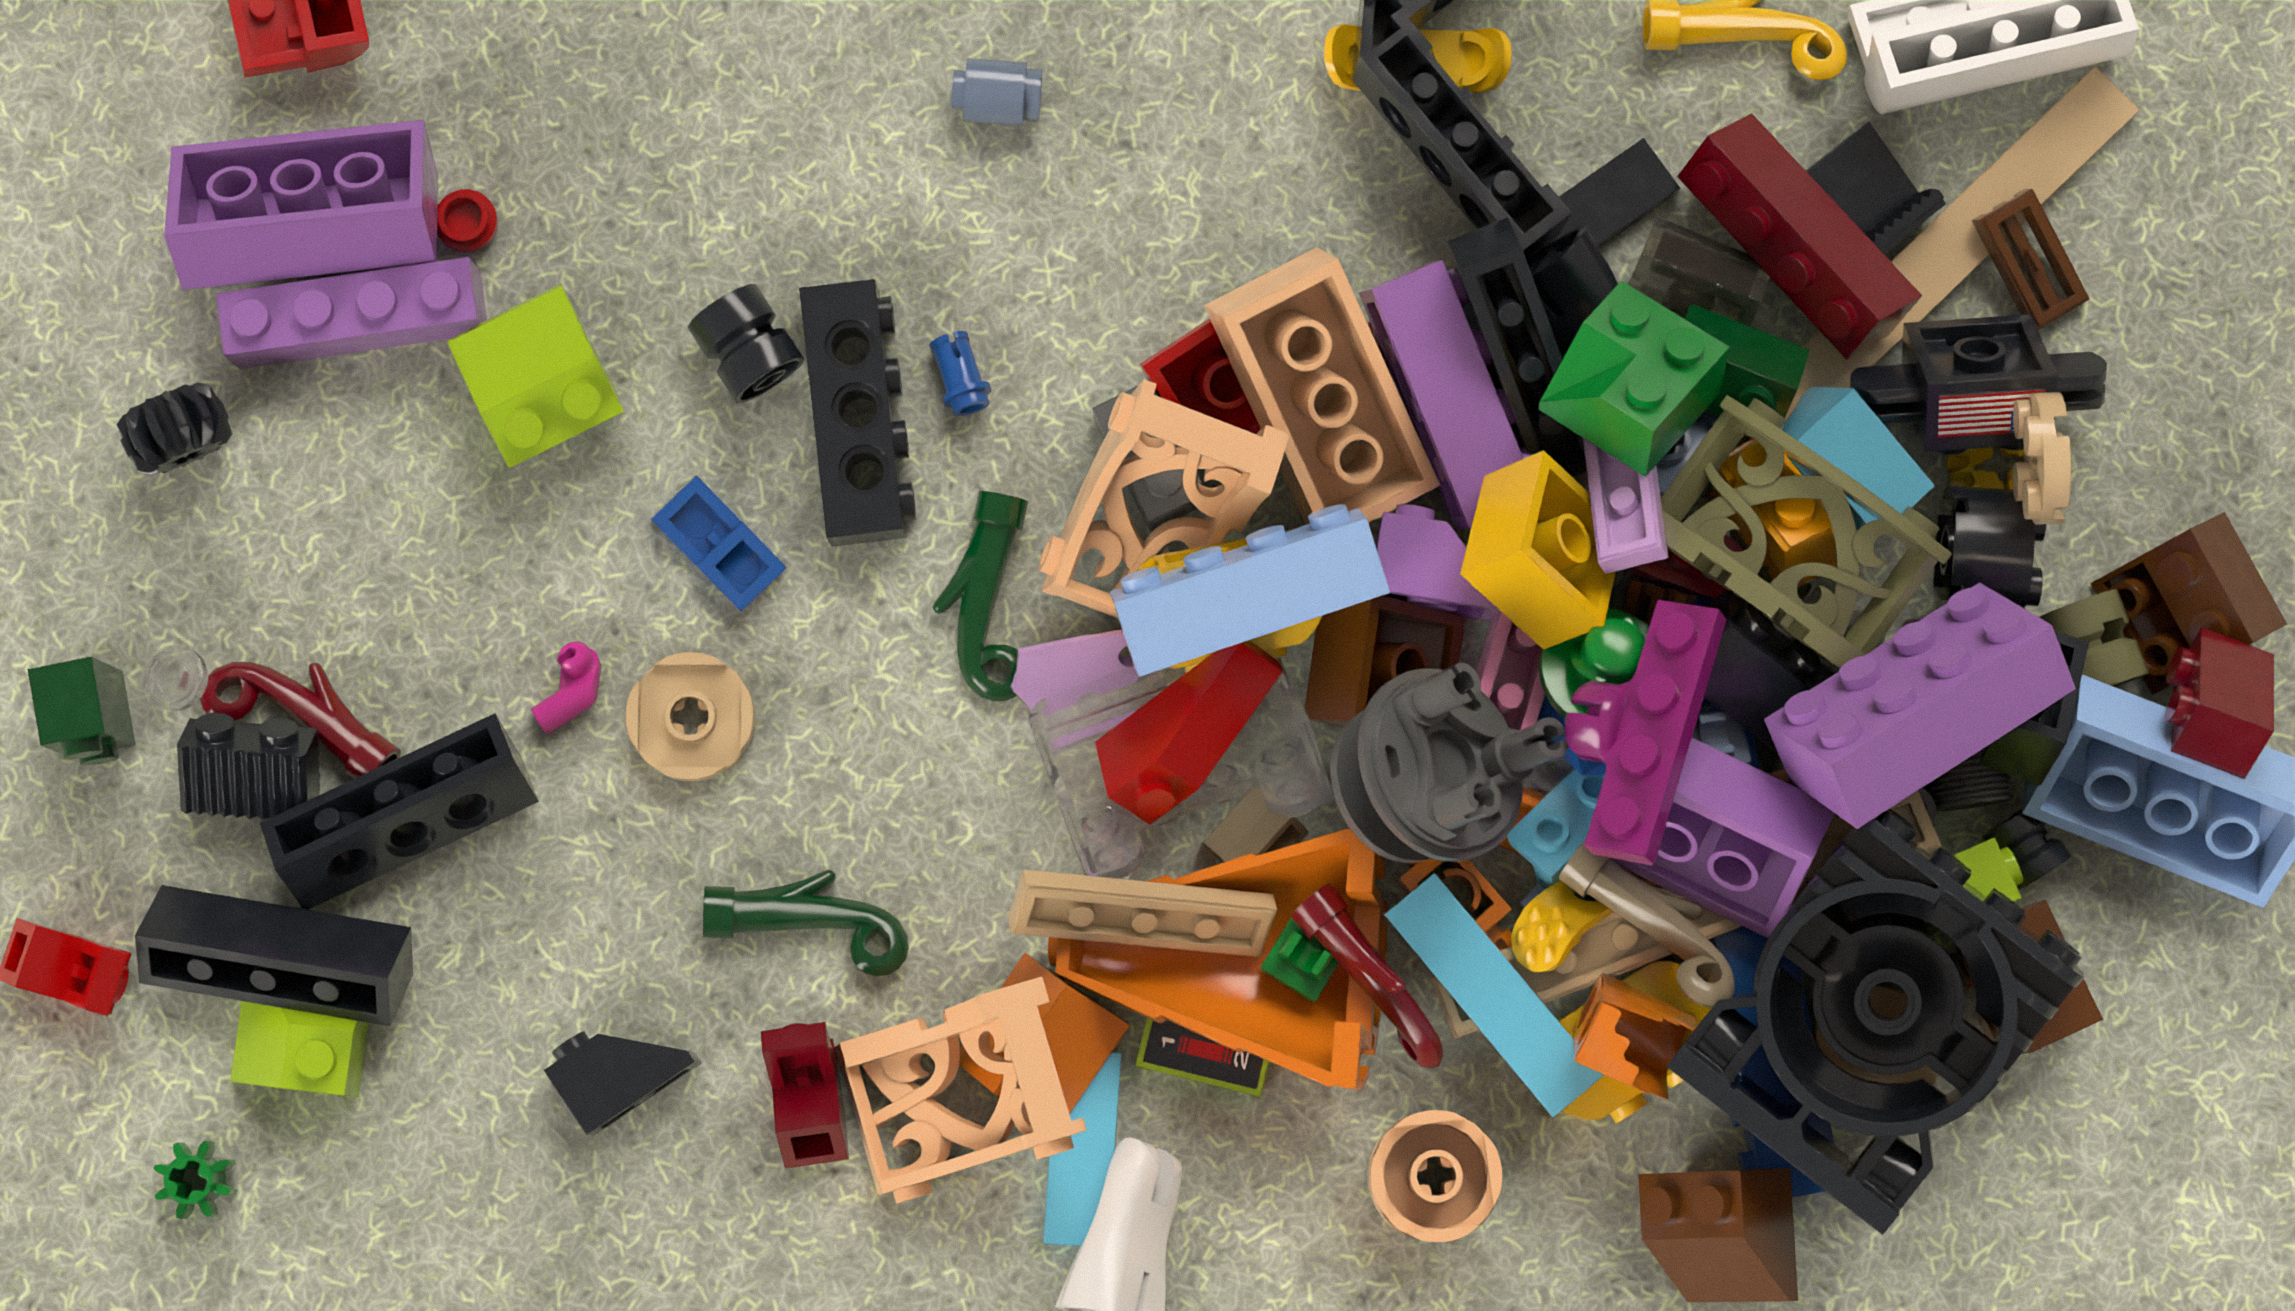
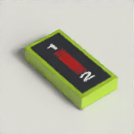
(1190, 1056)

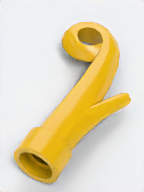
(1720, 21)

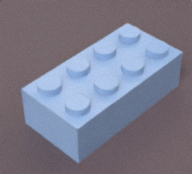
(2142, 799)

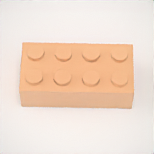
(1322, 380)

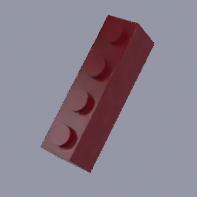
(1799, 236)

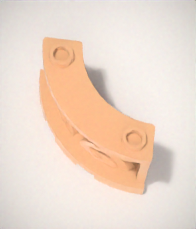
(1235, 457)
(1028, 1097)

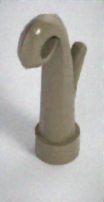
(1658, 916)

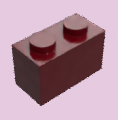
(2221, 702)

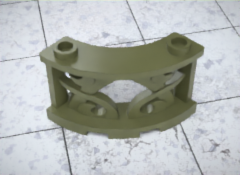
(1815, 625)

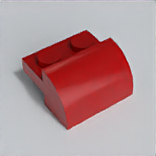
(297, 34)

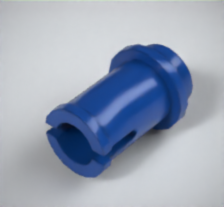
(960, 374)

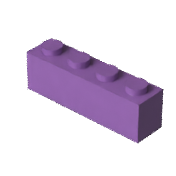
(350, 313)
(1444, 381)

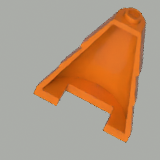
(1227, 993)

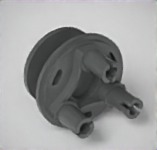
(1435, 767)

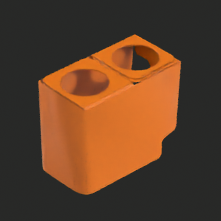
(1629, 1035)

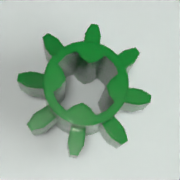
(209, 1169)

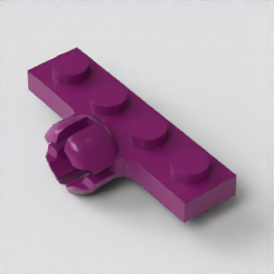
(1645, 730)

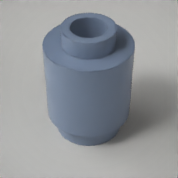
(997, 92)

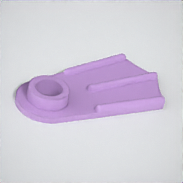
(1067, 664)

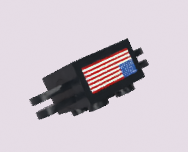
(1965, 376)

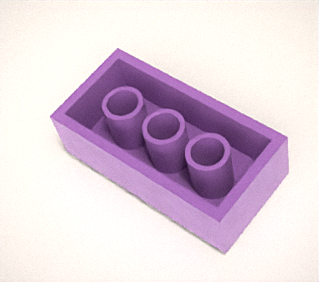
(302, 204)
(1919, 704)

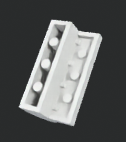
(1960, 47)

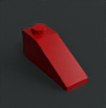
(1184, 731)

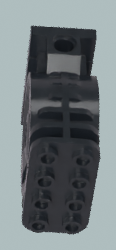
(2017, 989)

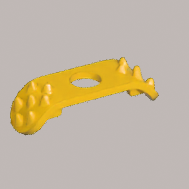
(1471, 58)
(1554, 925)

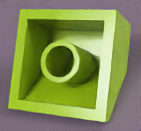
(535, 376)

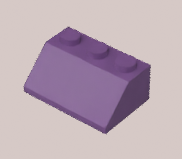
(1736, 840)

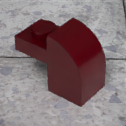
(806, 1094)

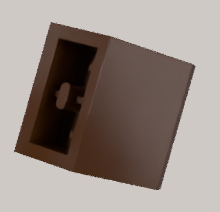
(2188, 585)

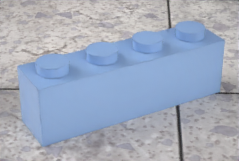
(1249, 590)

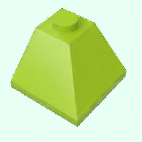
(298, 1050)

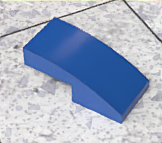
(718, 543)

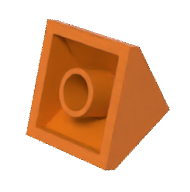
(1076, 1028)

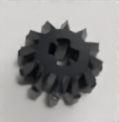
(174, 428)

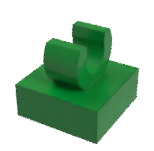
(1299, 963)

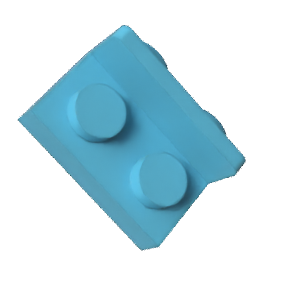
(1557, 826)

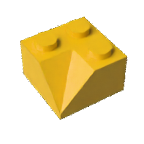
(1538, 551)

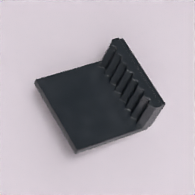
(1874, 188)

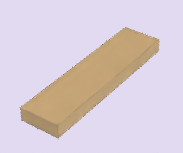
(1141, 913)

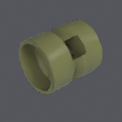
(2101, 623)

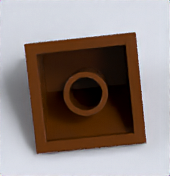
(1370, 645)
(1722, 1233)

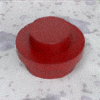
(466, 220)

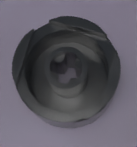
(1988, 545)

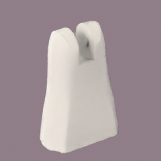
(1126, 1245)

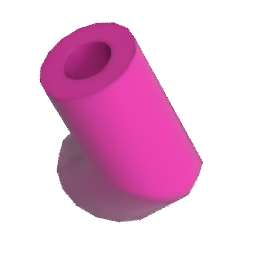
(576, 690)

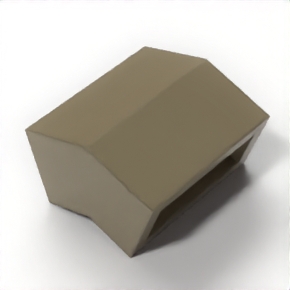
(1253, 829)

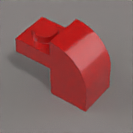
(65, 967)

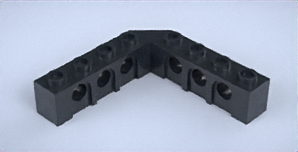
(1444, 127)

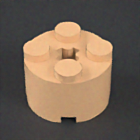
(1456, 1145)

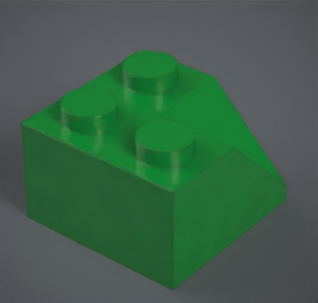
(1635, 378)

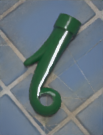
(978, 583)
(798, 908)

